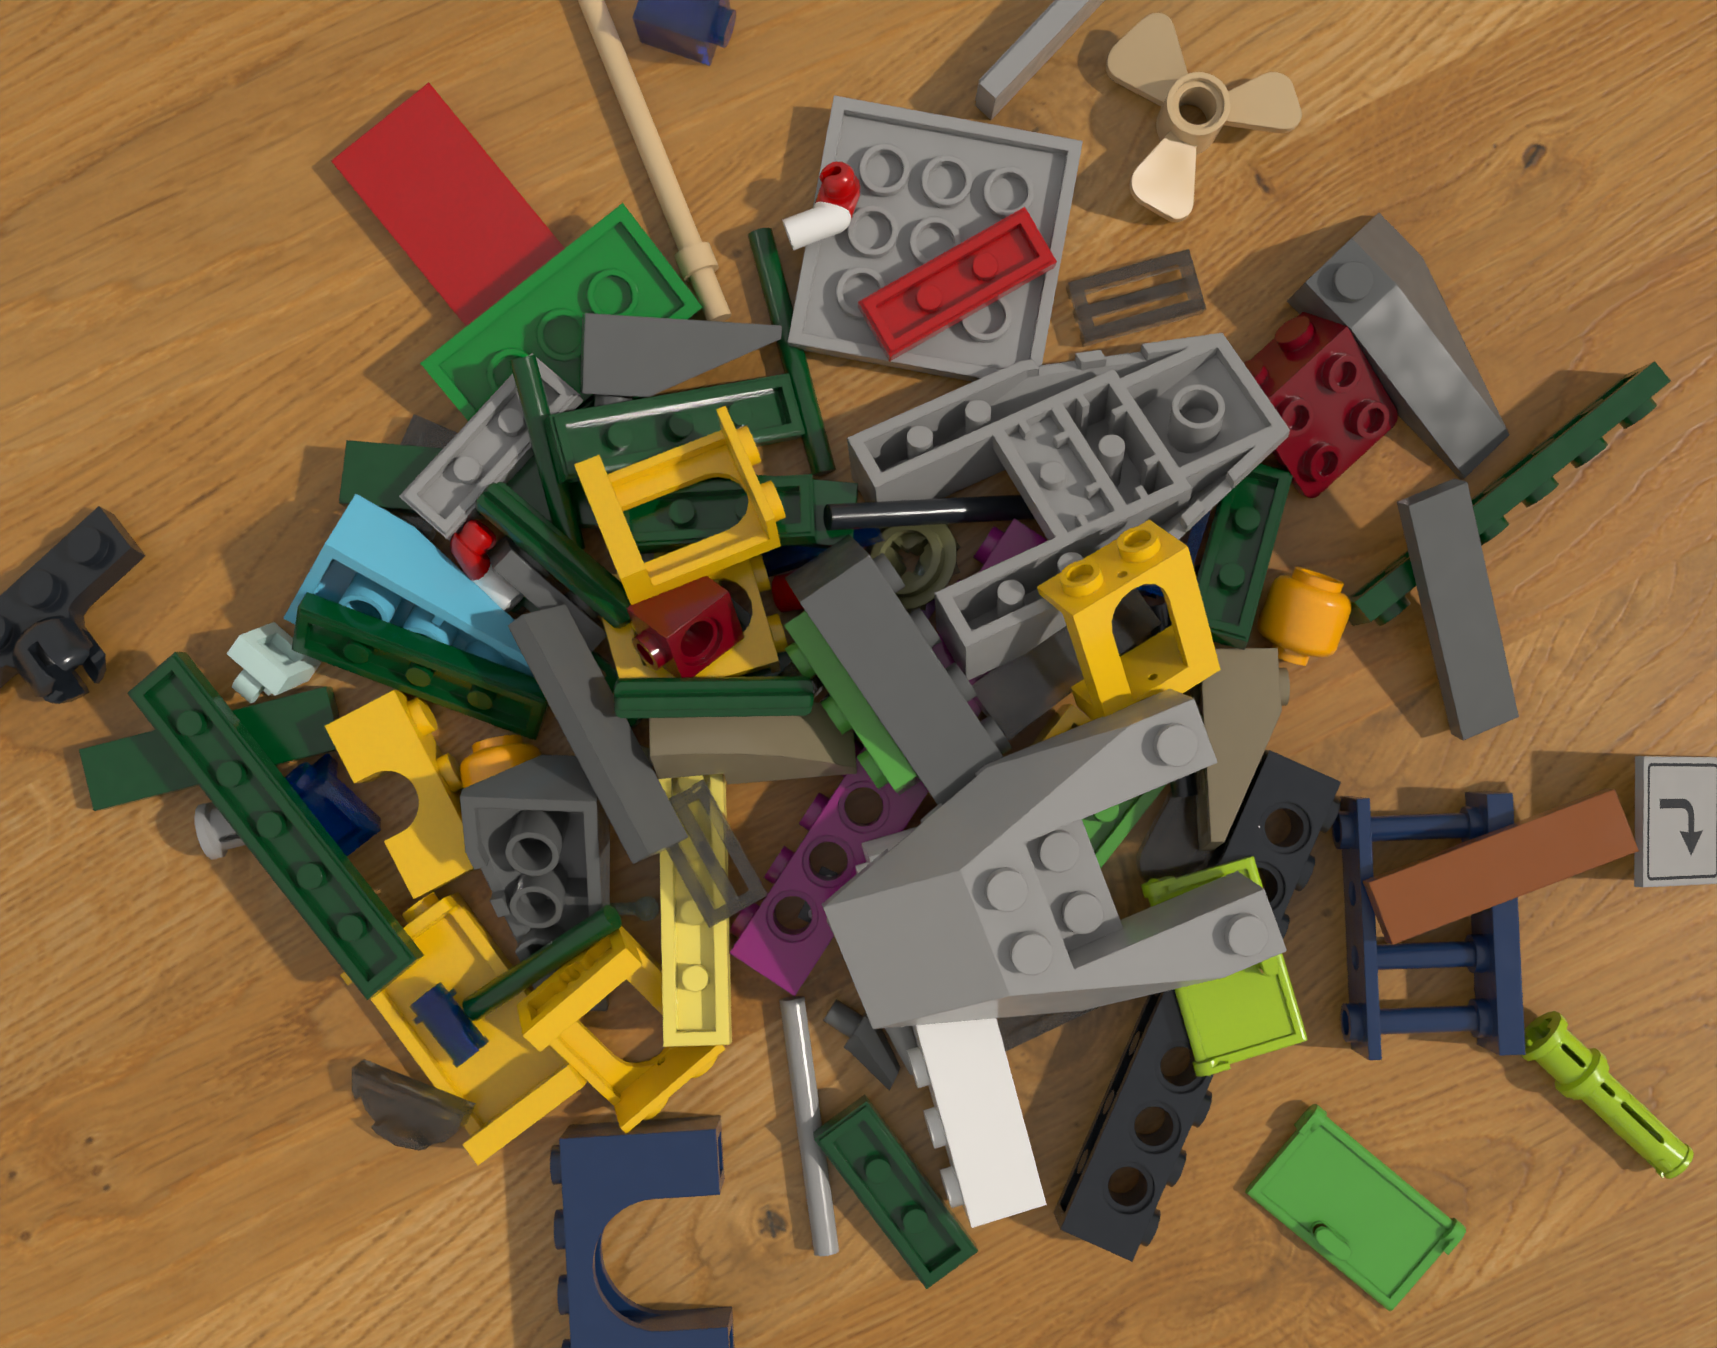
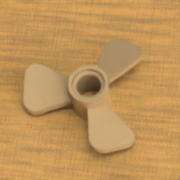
(1153, 66)

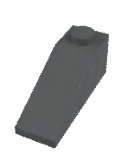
(651, 354)

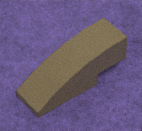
(752, 747)

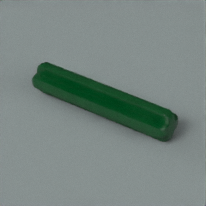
(555, 552)
(713, 697)

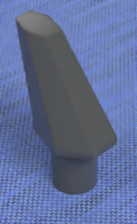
(865, 1043)

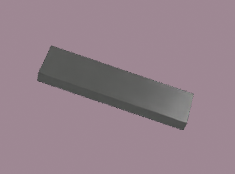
(1458, 608)
(596, 735)

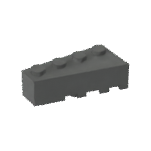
(895, 666)

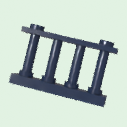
(1488, 952)

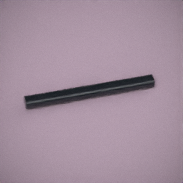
(925, 512)

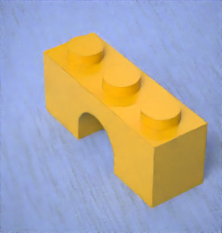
(398, 737)

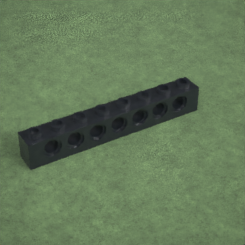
(1131, 1218)

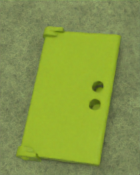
(1237, 1013)

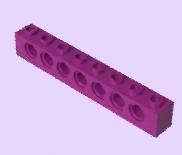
(791, 954)

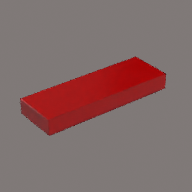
(957, 284)

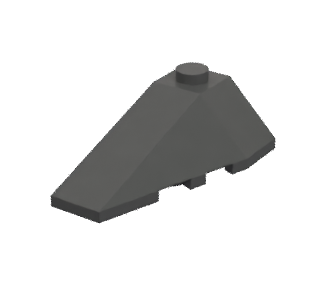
(1410, 341)
(540, 848)

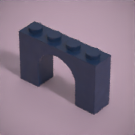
(599, 1177)

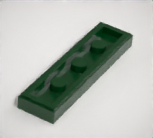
(652, 425)
(419, 666)
(147, 767)

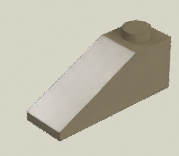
(1239, 716)

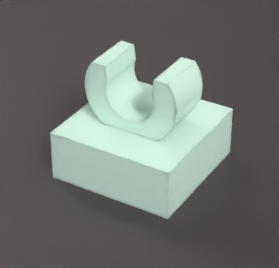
(269, 663)

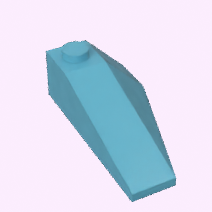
(402, 578)

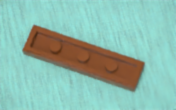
(1500, 866)

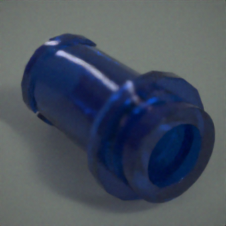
(448, 1024)

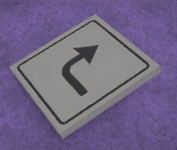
(1675, 821)

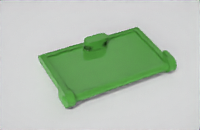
(1375, 1221)

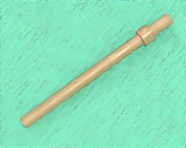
(694, 257)

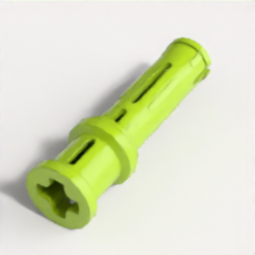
(1586, 1076)

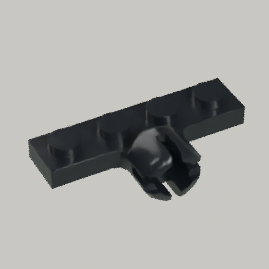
(46, 607)

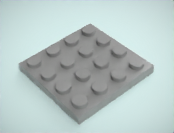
(922, 192)

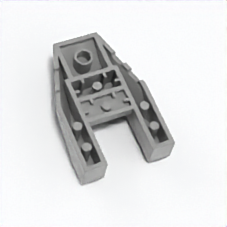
(1091, 454)
(1006, 904)

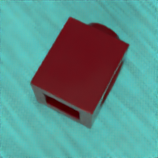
(685, 627)

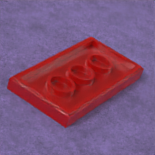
(447, 204)

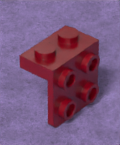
(1325, 398)

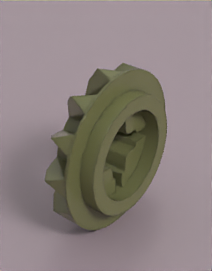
(938, 559)

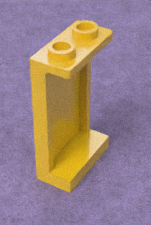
(508, 1075)

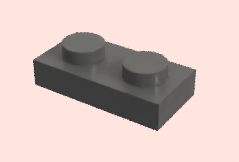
(543, 590)

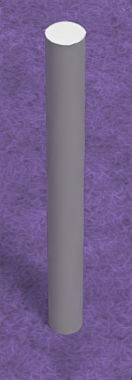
(807, 1121)

